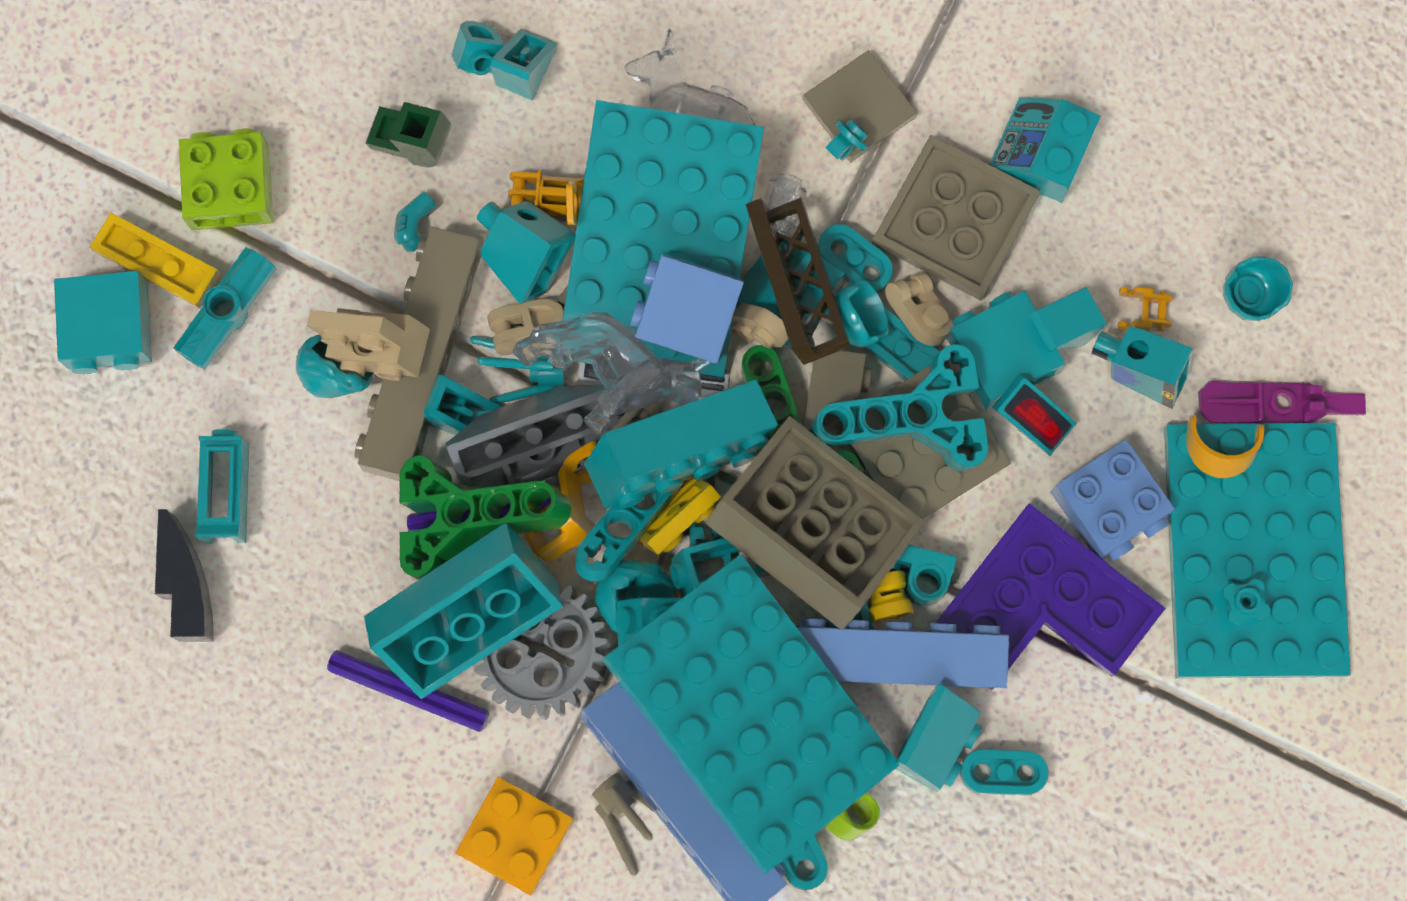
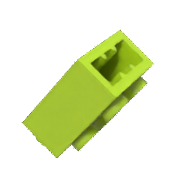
(225, 180)

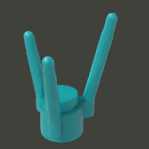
(540, 372)

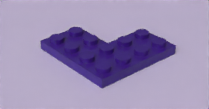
(1055, 581)

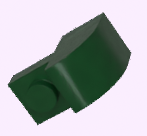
(410, 133)

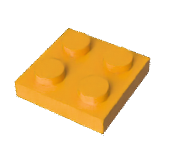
(514, 836)

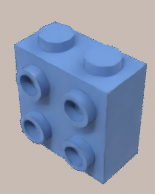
(687, 307)
(1113, 502)

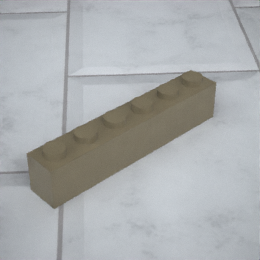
(438, 301)

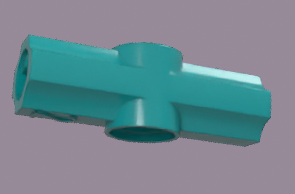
(242, 286)

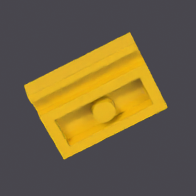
(690, 505)

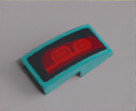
(1034, 415)

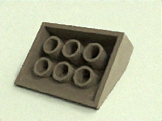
(815, 523)

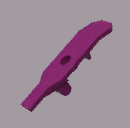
(1256, 404)

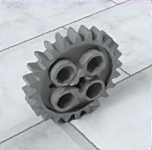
(523, 683)

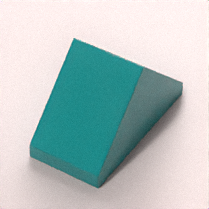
(523, 63)
(1069, 321)
(454, 406)

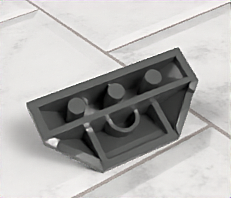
(526, 438)

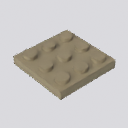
(955, 217)
(913, 470)

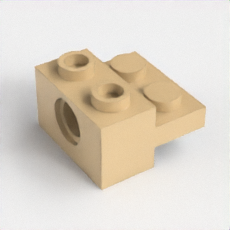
(372, 342)

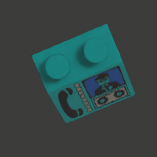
(1045, 144)

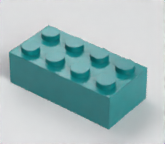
(680, 445)
(462, 611)

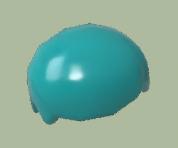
(1257, 288)
(862, 313)

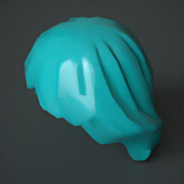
(322, 376)
(631, 581)

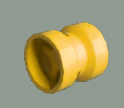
(892, 605)

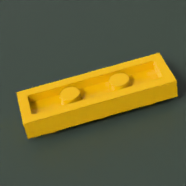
(154, 259)

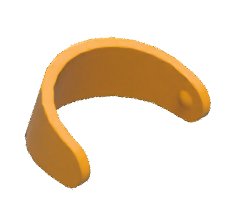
(1215, 463)

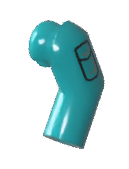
(408, 221)

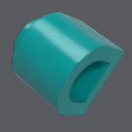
(476, 47)

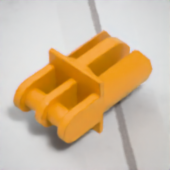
(549, 192)

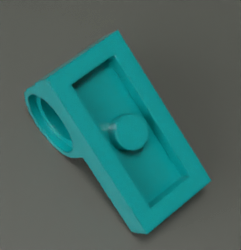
(925, 561)

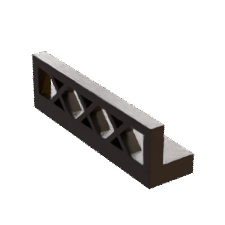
(783, 283)

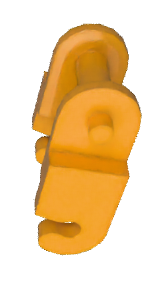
(1146, 295)

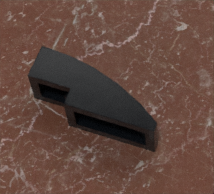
(183, 581)

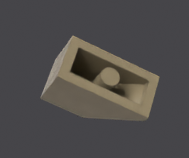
(835, 380)

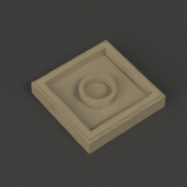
(866, 96)

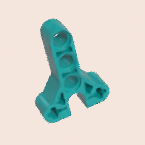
(937, 431)

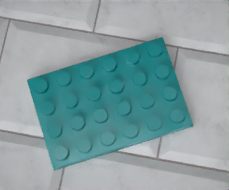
(657, 189)
(1266, 525)
(751, 713)

